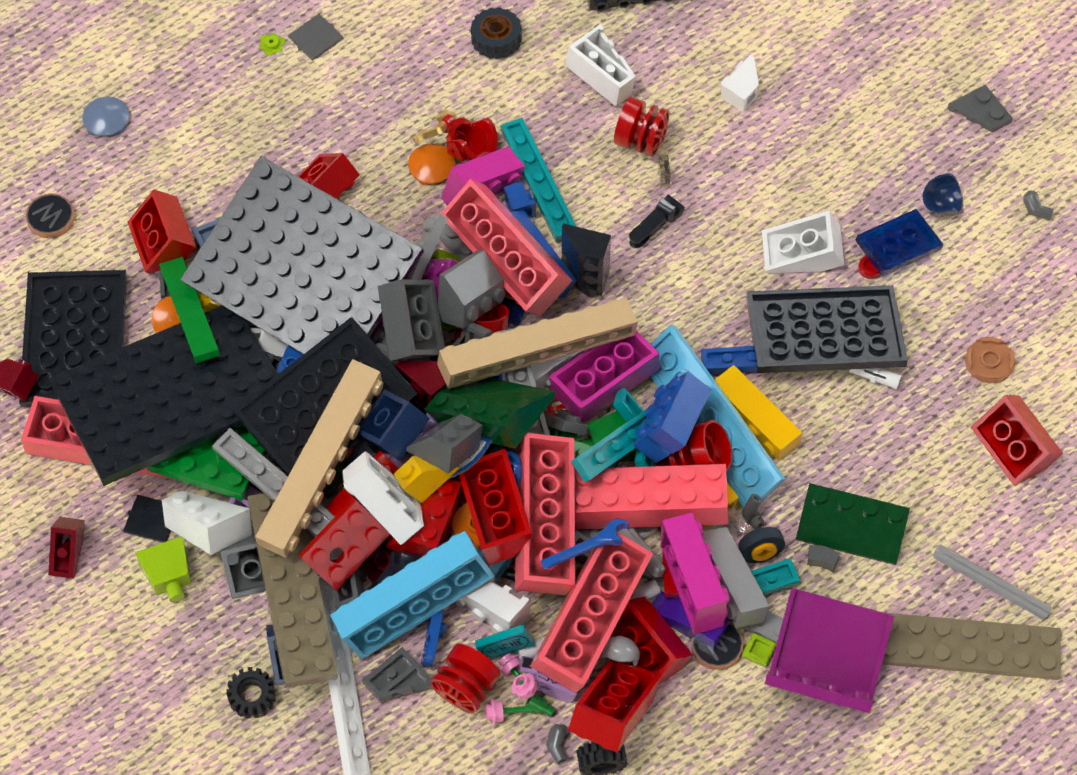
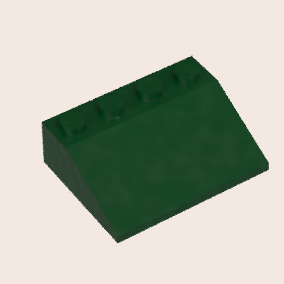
(501, 406)

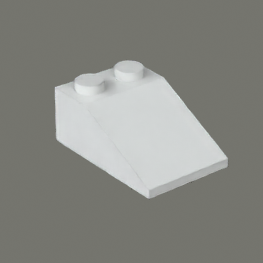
(804, 245)

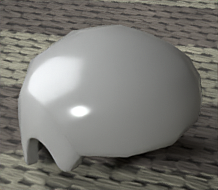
(621, 650)

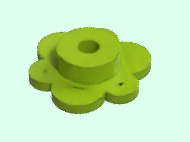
(270, 48)

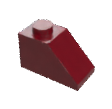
(16, 378)
(65, 546)

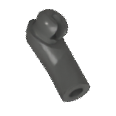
(1035, 207)
(750, 512)
(554, 741)

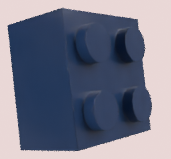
(392, 424)

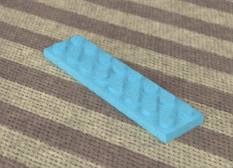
(751, 466)

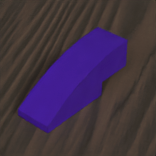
(674, 614)

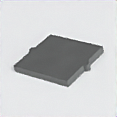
(315, 37)

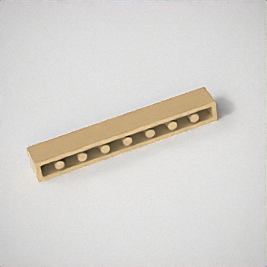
(536, 342)
(319, 458)

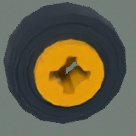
(761, 544)

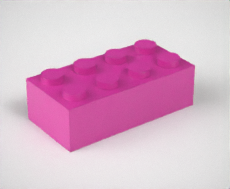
(596, 375)
(694, 573)

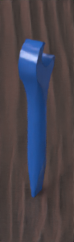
(605, 537)

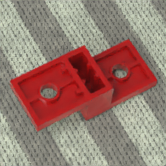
(351, 530)

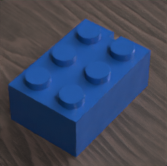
(671, 416)

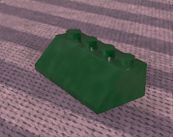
(852, 524)

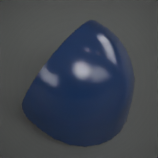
(943, 195)

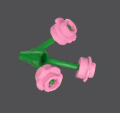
(523, 686)

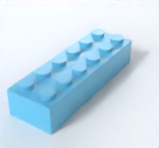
(412, 595)

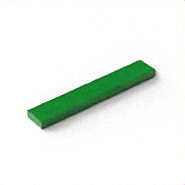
(189, 311)

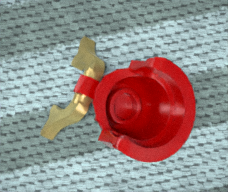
(464, 138)

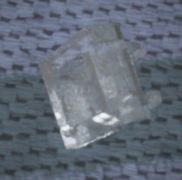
(737, 523)

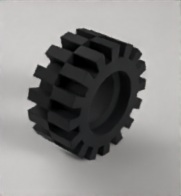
(251, 678)
(597, 760)

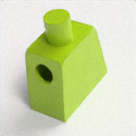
(166, 568)

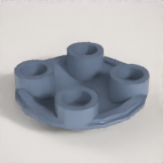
(105, 116)

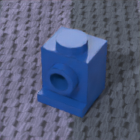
(519, 199)

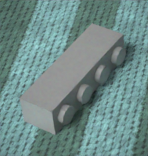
(746, 599)

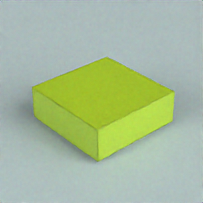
(759, 650)

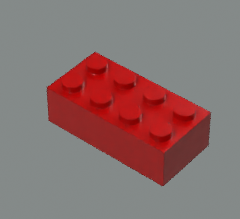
(614, 704)

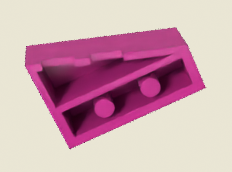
(493, 170)

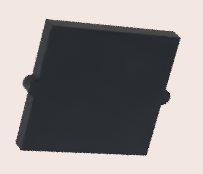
(147, 520)

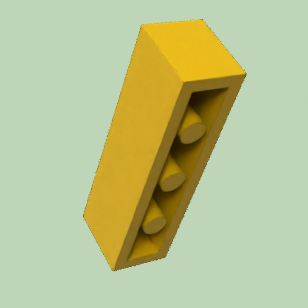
(763, 418)

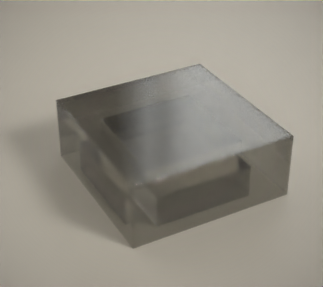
(664, 171)

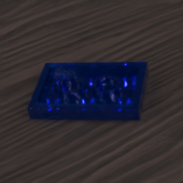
(899, 242)

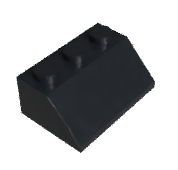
(586, 257)

